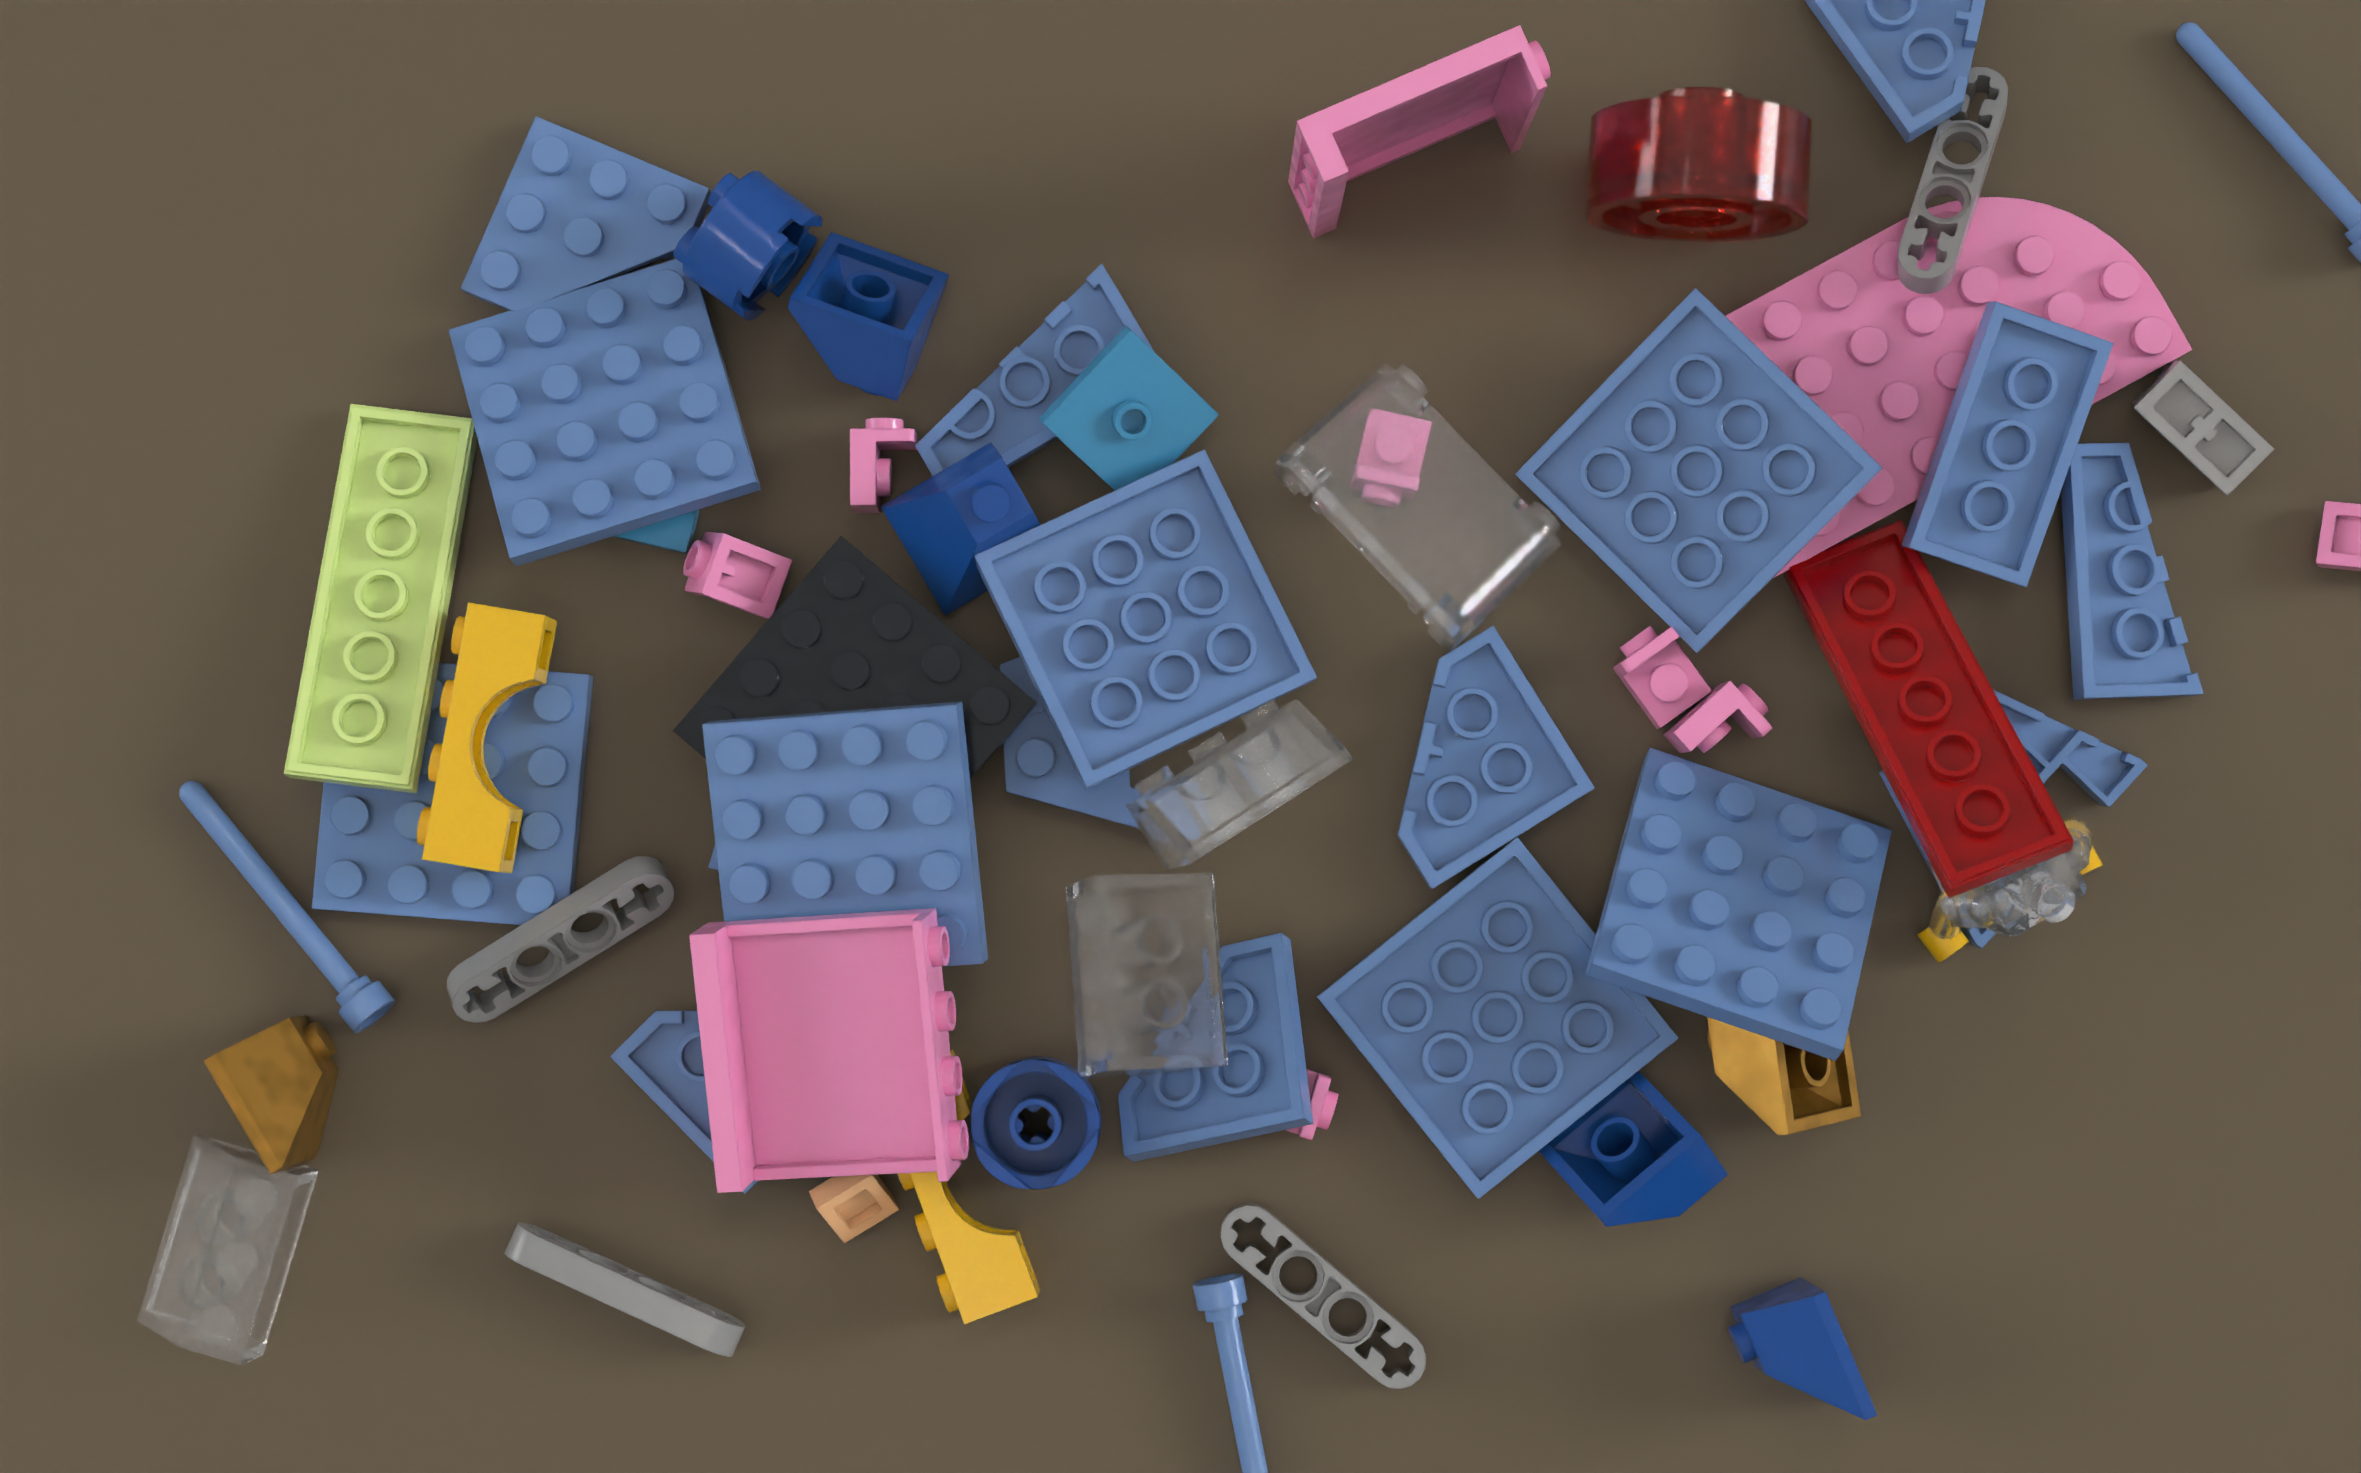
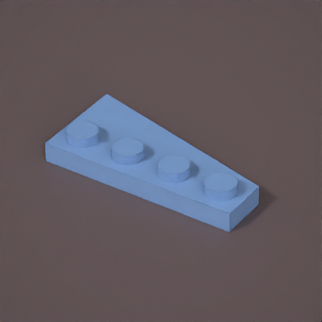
(1030, 379)
(2116, 590)

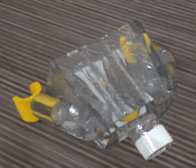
(2014, 901)

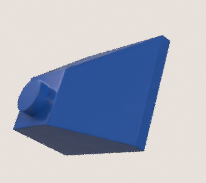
(867, 313)
(957, 517)
(1634, 1157)
(1800, 1342)

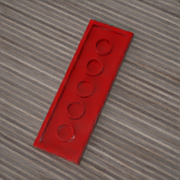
(1927, 710)

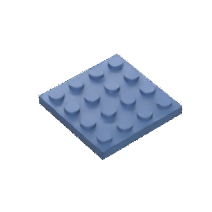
(603, 411)
(1698, 470)
(1144, 619)
(533, 758)
(848, 817)
(1740, 904)
(1490, 1018)

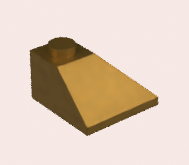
(1784, 1083)
(280, 1089)

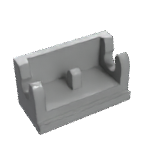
(2202, 426)

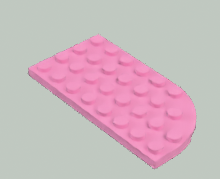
(1894, 357)

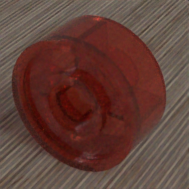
(1699, 167)

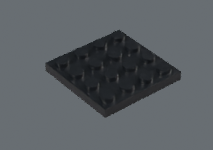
(860, 644)

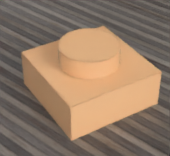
(853, 1203)

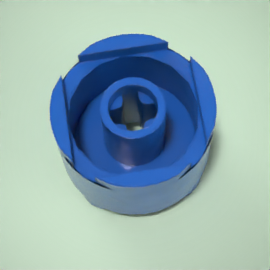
(748, 242)
(1043, 1159)

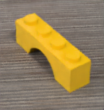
(497, 658)
(981, 1263)

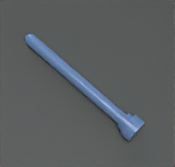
(2274, 130)
(359, 998)
(1222, 1303)

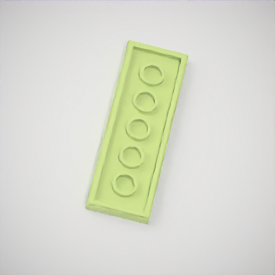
(382, 599)

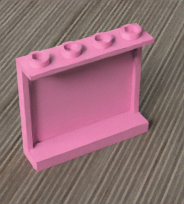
(1480, 83)
(828, 1047)

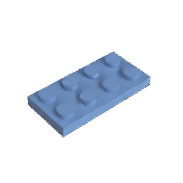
(2007, 443)

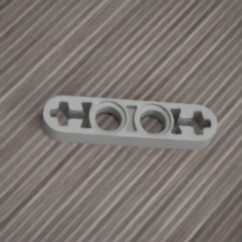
(1955, 180)
(553, 931)
(625, 1289)
(1317, 1300)

